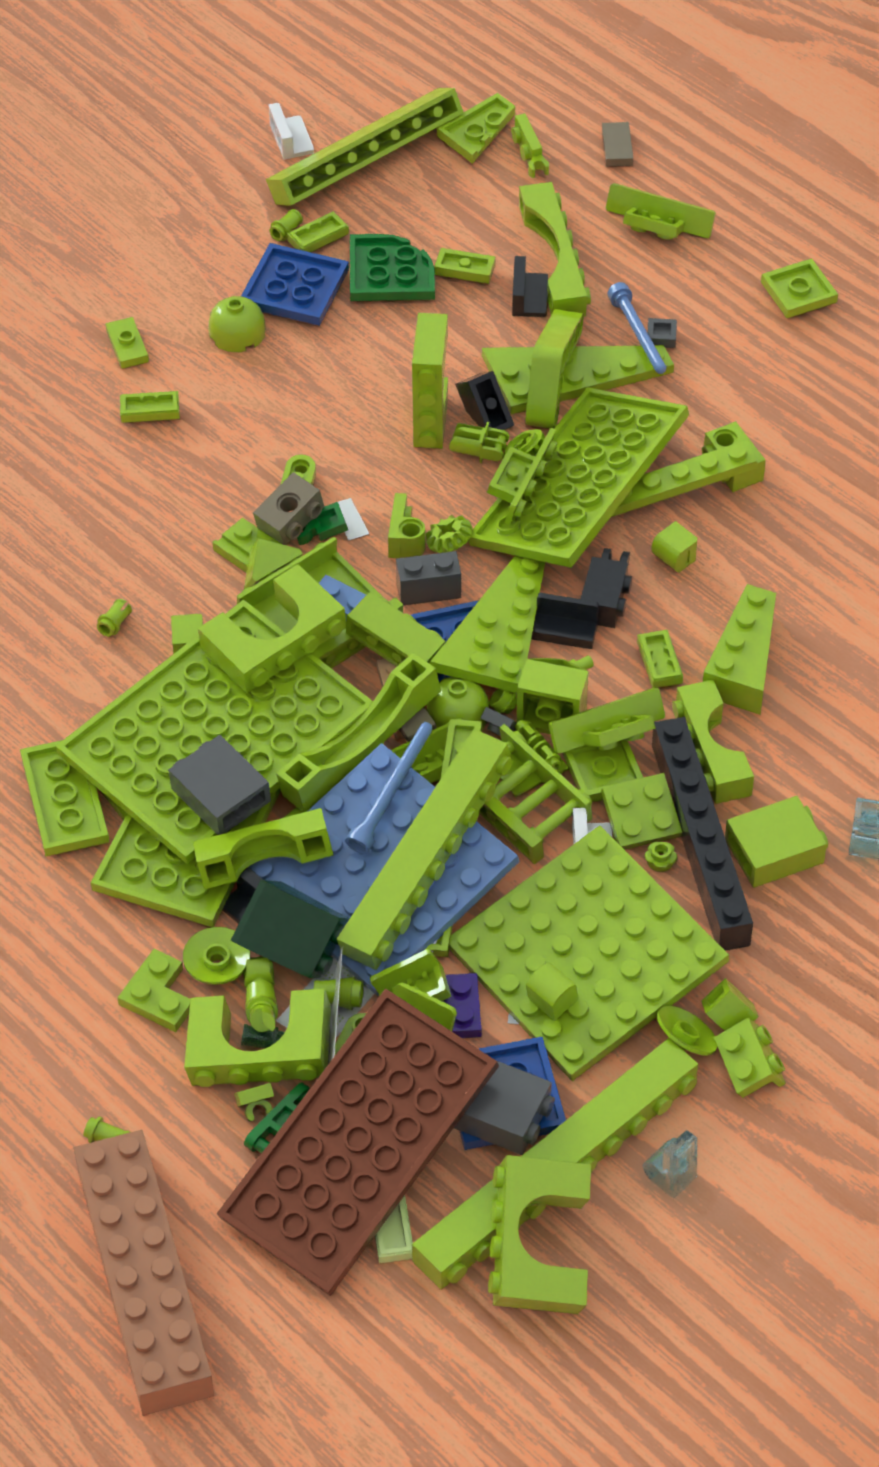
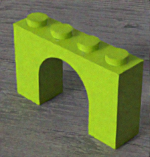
(428, 380)
(256, 660)
(296, 1055)
(517, 1276)

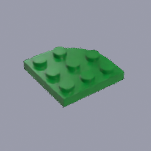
(389, 269)

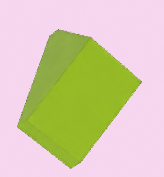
(268, 558)

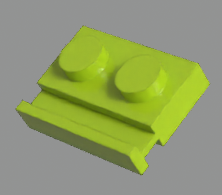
(238, 541)

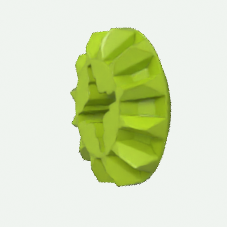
(527, 441)
(442, 539)

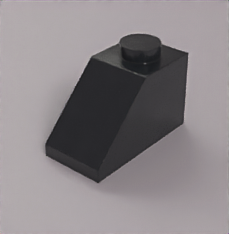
(485, 401)

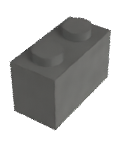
(428, 578)

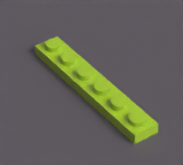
(689, 475)

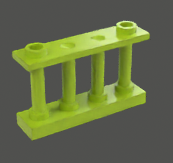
(509, 821)

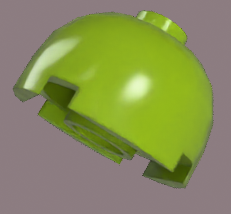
(236, 324)
(458, 700)

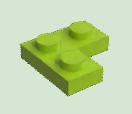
(150, 993)

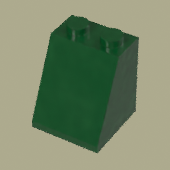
(290, 929)

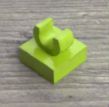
(253, 1097)

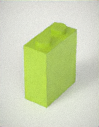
(776, 841)

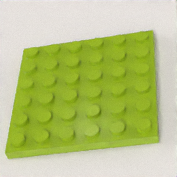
(606, 932)

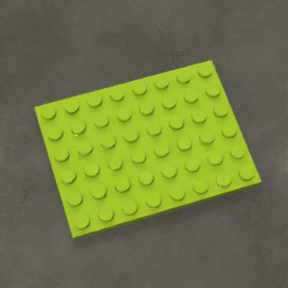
(193, 701)

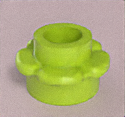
(503, 701)
(660, 862)

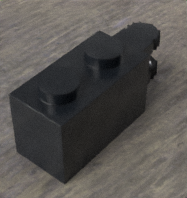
(606, 584)

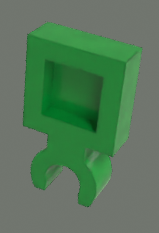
(326, 525)

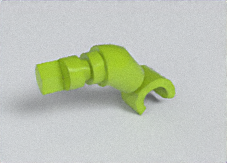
(260, 995)

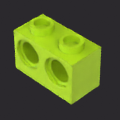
(727, 436)

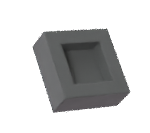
(662, 331)
(496, 720)

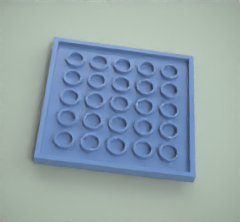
(347, 876)

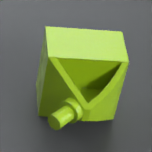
(552, 690)

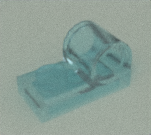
(865, 829)
(673, 1164)

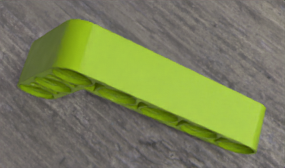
(548, 364)

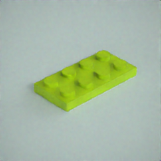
(63, 802)

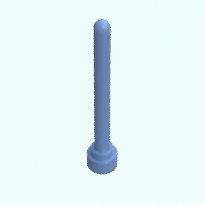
(621, 297)
(361, 837)

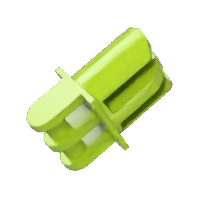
(479, 441)

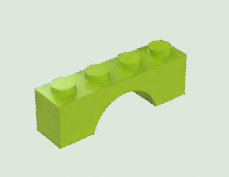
(724, 769)
(229, 854)

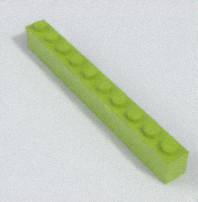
(583, 1138)

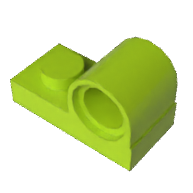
(406, 533)

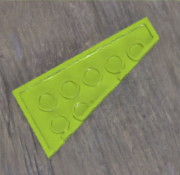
(587, 367)
(497, 632)

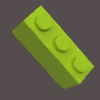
(390, 631)

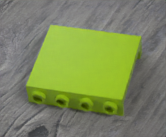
(317, 563)

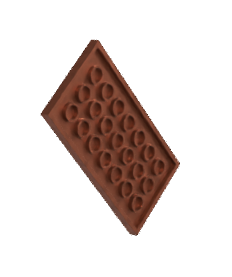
(358, 1141)

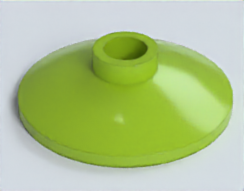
(214, 945)
(687, 1030)

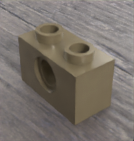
(274, 514)

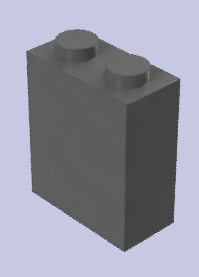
(219, 785)
(509, 1109)

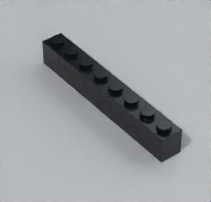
(702, 835)

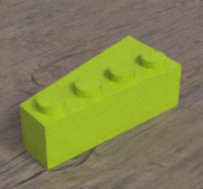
(743, 651)

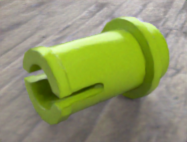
(286, 224)
(110, 622)
(99, 1130)

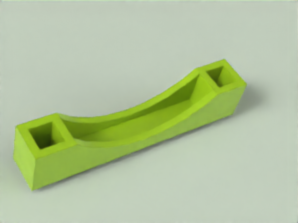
(542, 214)
(317, 771)

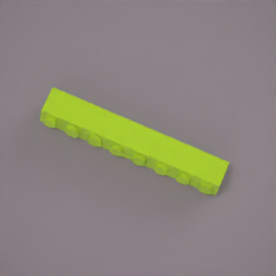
(364, 146)
(425, 849)

